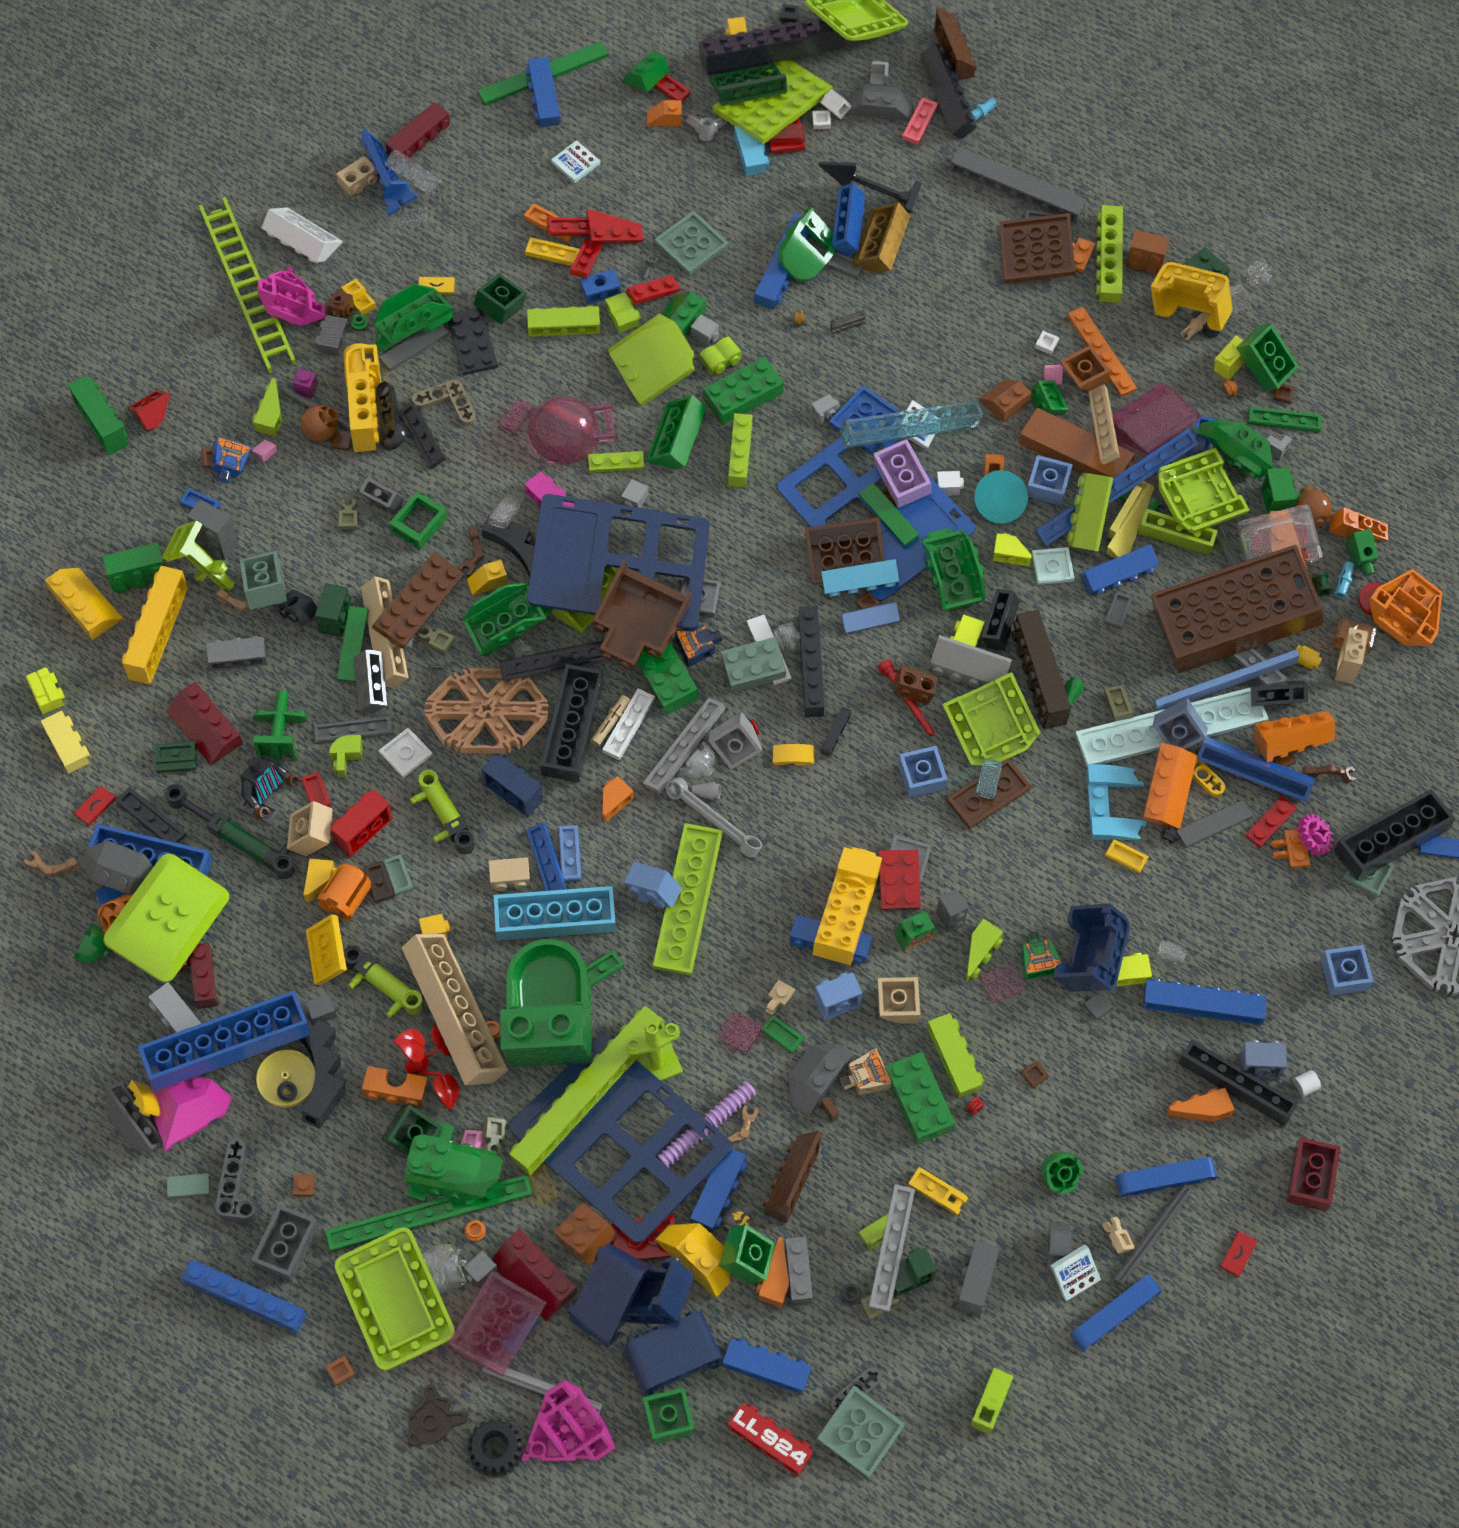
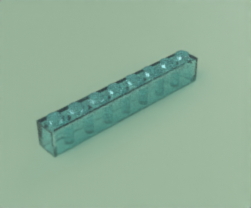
(910, 423)

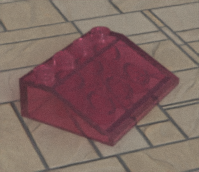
(1153, 419)
(496, 1324)

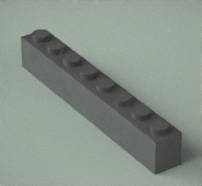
(1017, 184)

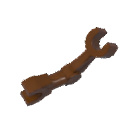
(478, 553)
(1329, 769)

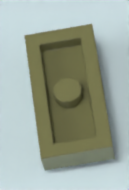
(1118, 703)

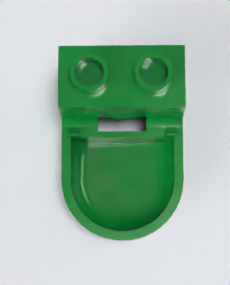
(547, 1007)

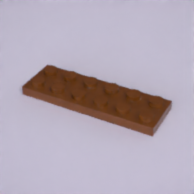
(418, 600)

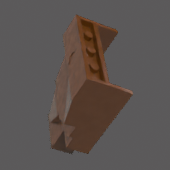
(638, 617)

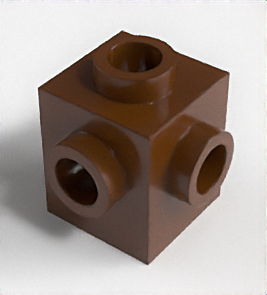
(340, 305)

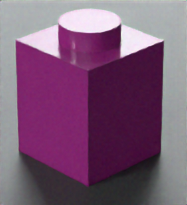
(305, 383)

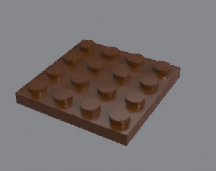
(1037, 248)

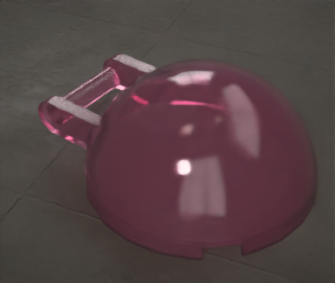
(568, 429)

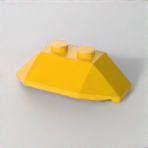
(697, 1252)

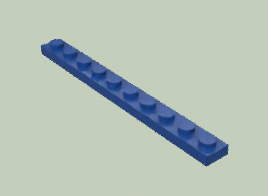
(1124, 481)

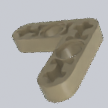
(447, 394)

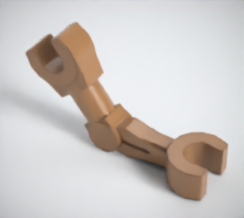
(225, 598)
(37, 863)
(747, 1121)

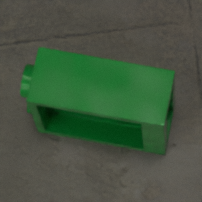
(409, 535)

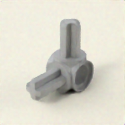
(706, 126)

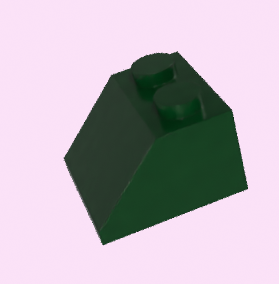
(406, 1125)

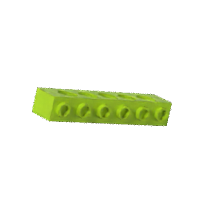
(1110, 253)

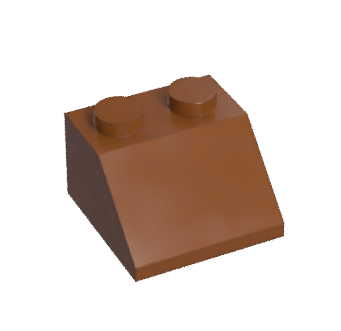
(1086, 369)
(1006, 399)

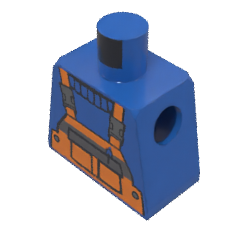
(228, 458)

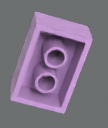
(902, 473)

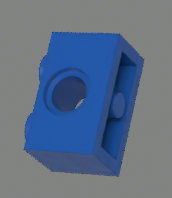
(600, 286)

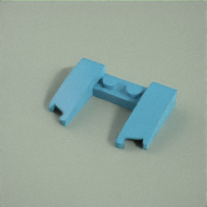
(1101, 824)

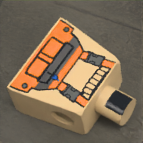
(867, 1074)

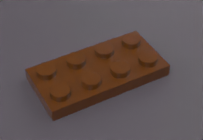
(976, 809)

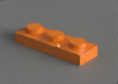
(538, 216)

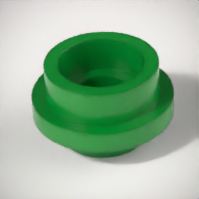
(359, 325)

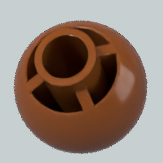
(319, 423)
(1319, 503)

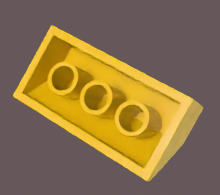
(83, 601)

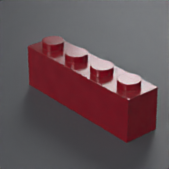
(419, 131)

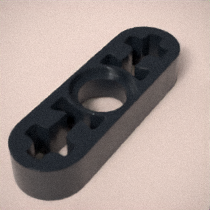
(837, 728)

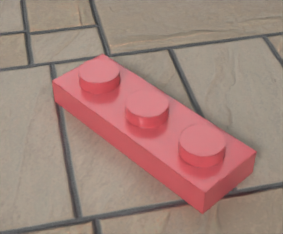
(920, 121)

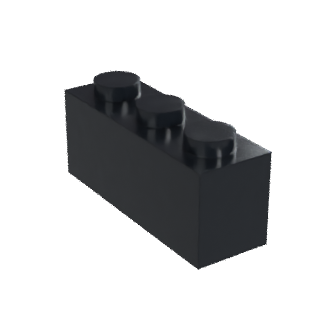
(1000, 619)

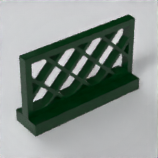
(744, 90)

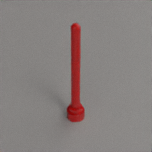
(887, 668)

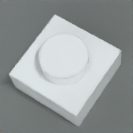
(821, 119)
(1047, 342)

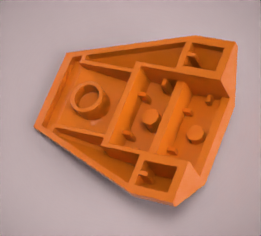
(1408, 609)

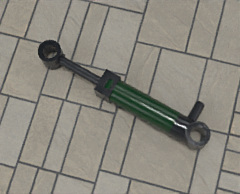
(224, 828)

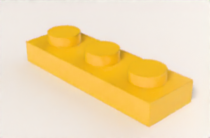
(551, 251)

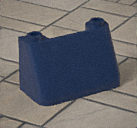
(608, 1293)

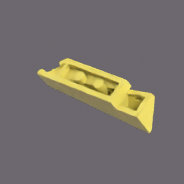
(1129, 520)

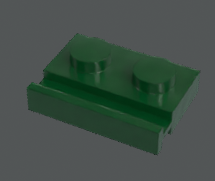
(176, 757)

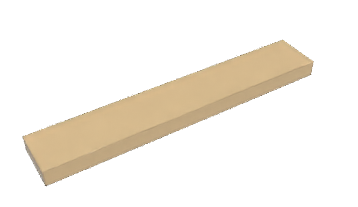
(1103, 424)

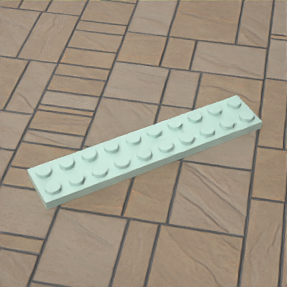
(1138, 735)

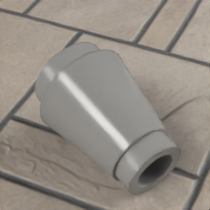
(707, 791)

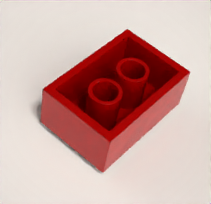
(361, 822)

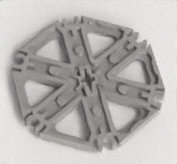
(1432, 939)

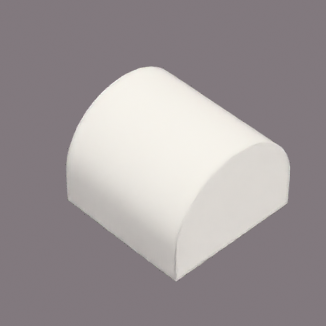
(1307, 1083)

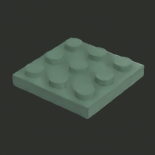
(691, 243)
(860, 1431)

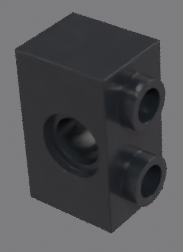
(297, 608)

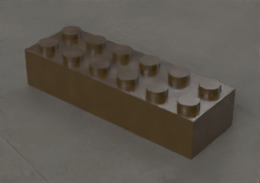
(1041, 669)

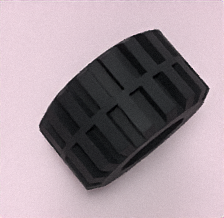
(499, 1465)

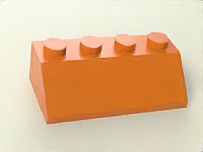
(1169, 786)

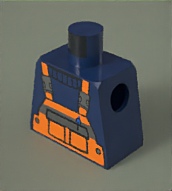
(696, 643)

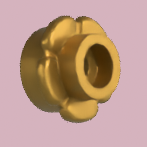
(799, 318)

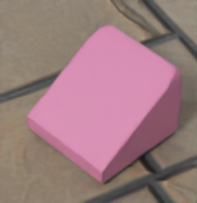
(1053, 373)
(264, 450)
(474, 1138)

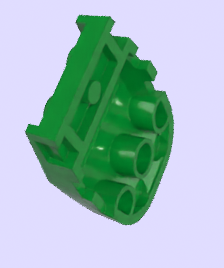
(798, 255)

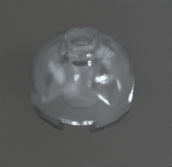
(699, 763)

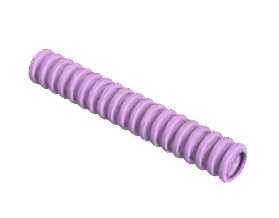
(714, 1117)

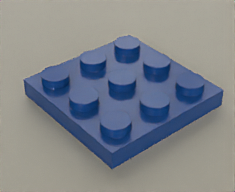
(860, 405)

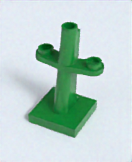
(277, 743)

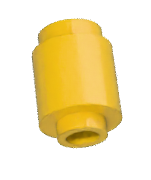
(1308, 657)

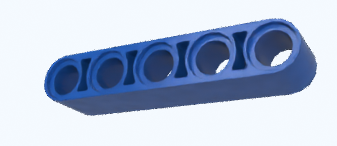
(1164, 1176)
(1115, 1312)

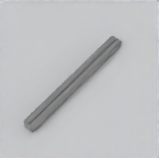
(531, 1383)

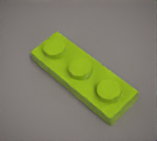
(616, 461)

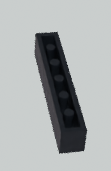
(948, 90)
(811, 661)
(1238, 1082)

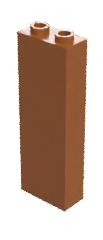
(1070, 444)

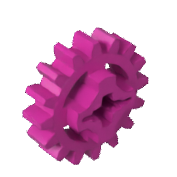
(1315, 834)

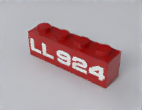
(770, 1439)

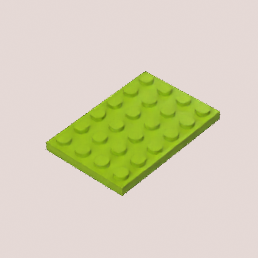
(768, 115)

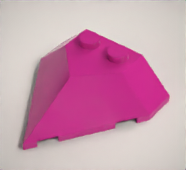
(289, 298)
(188, 1108)
(568, 1428)

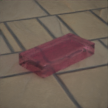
(516, 415)

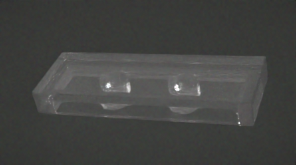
(506, 510)

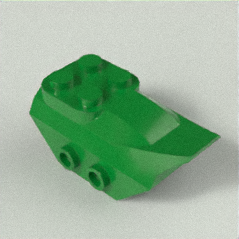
(408, 313)
(1239, 446)
(954, 568)
(501, 616)
(451, 1168)

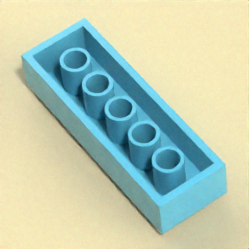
(554, 913)

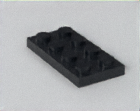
(472, 341)

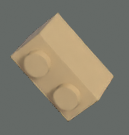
(509, 873)

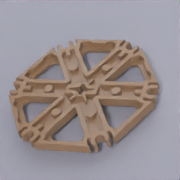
(494, 720)

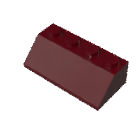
(204, 723)
(533, 1271)

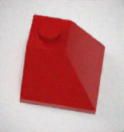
(150, 409)

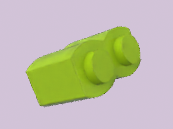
(622, 312)
(720, 356)

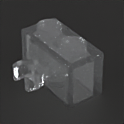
(445, 1267)

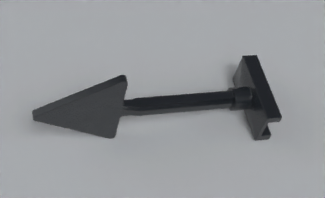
(845, 173)

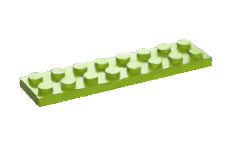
(684, 922)

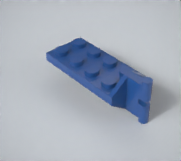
(394, 190)

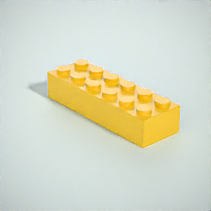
(154, 625)

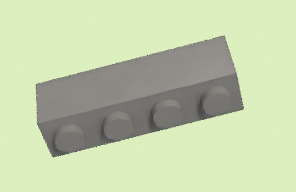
(967, 663)

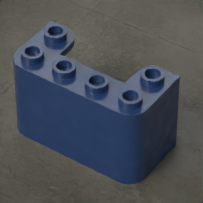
(1097, 949)
(661, 1295)
(672, 1352)

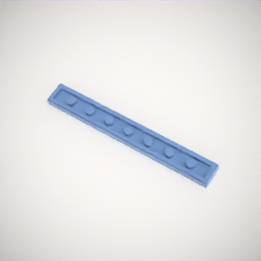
(1228, 680)

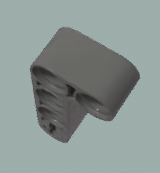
(234, 1179)

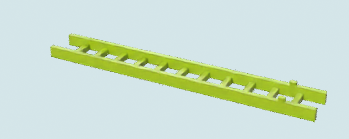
(217, 214)

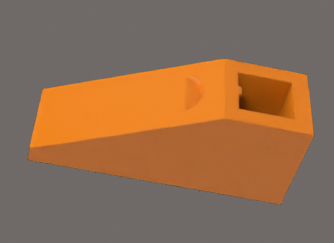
(1347, 522)
(1208, 1107)
(777, 1282)

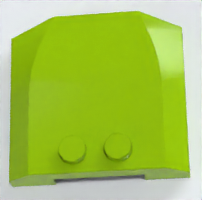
(653, 358)
(1200, 492)
(992, 721)

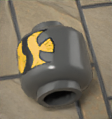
(736, 1217)

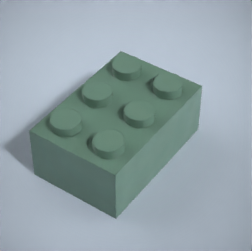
(263, 580)
(753, 664)

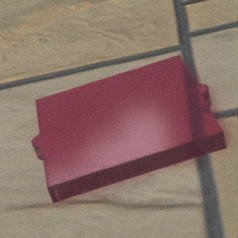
(1002, 982)
(740, 1032)

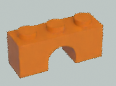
(377, 1086)

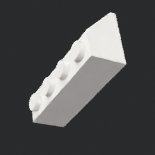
(300, 234)

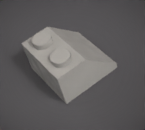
(735, 740)

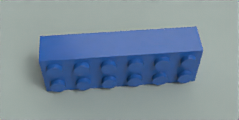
(153, 847)

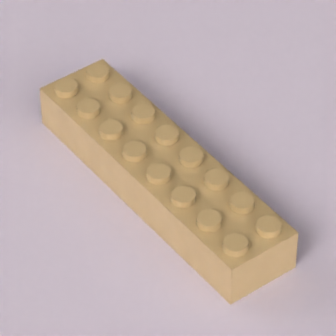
(454, 1009)

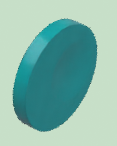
(1000, 497)

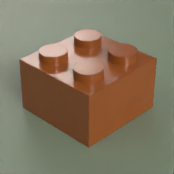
(1147, 252)
(584, 1234)

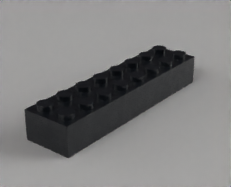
(767, 45)

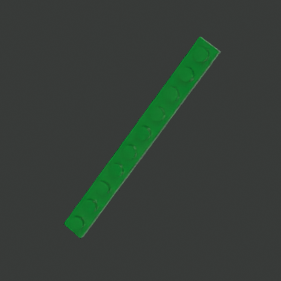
(425, 1214)

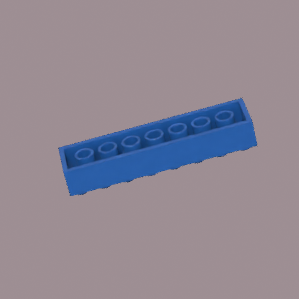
(224, 1040)

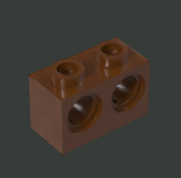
(914, 685)

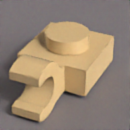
(779, 995)
(1120, 1238)

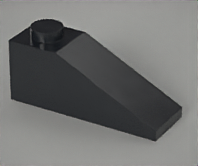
(1279, 693)

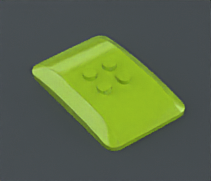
(858, 18)
(166, 918)
(394, 1298)

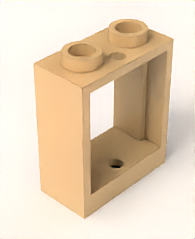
(1351, 655)

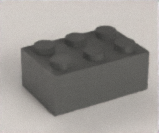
(216, 532)
(285, 1243)
(976, 1278)

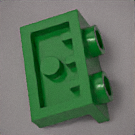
(1048, 397)

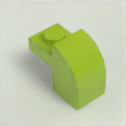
(344, 749)

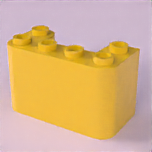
(1192, 289)

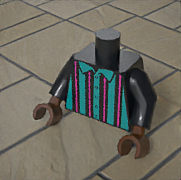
(261, 781)

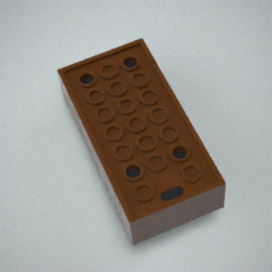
(1237, 608)

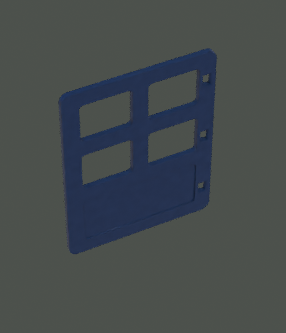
(574, 552)
(603, 1121)

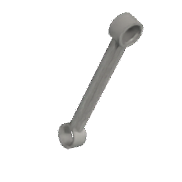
(749, 845)

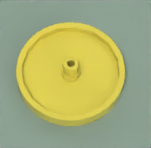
(282, 1067)

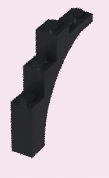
(514, 538)
(327, 1088)

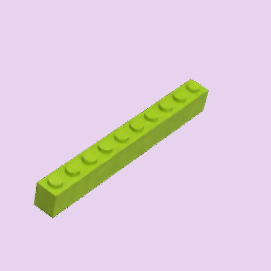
(581, 1095)

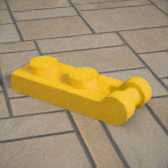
(937, 1191)

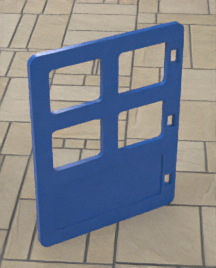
(924, 514)

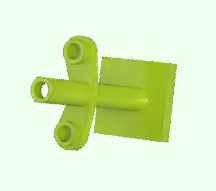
(183, 545)
(657, 1051)

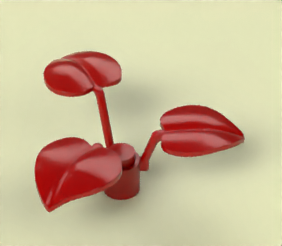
(411, 1044)

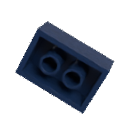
(512, 784)

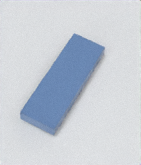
(870, 617)
(569, 853)

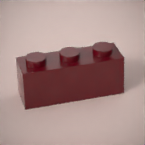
(203, 976)

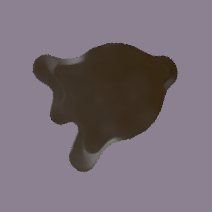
(432, 1419)

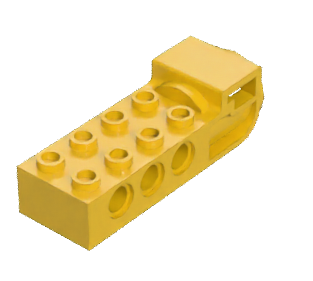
(361, 380)
(847, 905)

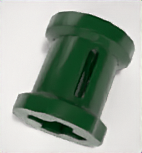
(1322, 584)

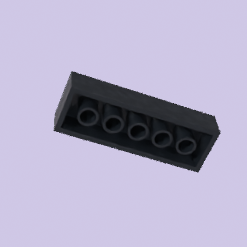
(572, 723)
(1394, 834)

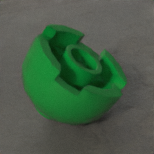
(92, 946)
(1061, 1172)

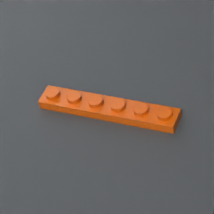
(1093, 337)

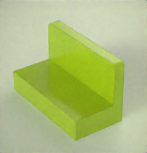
(873, 1234)

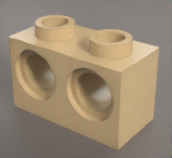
(357, 176)

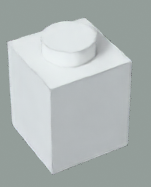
(836, 104)
(950, 482)

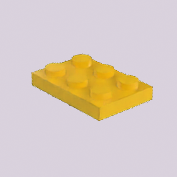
(326, 950)

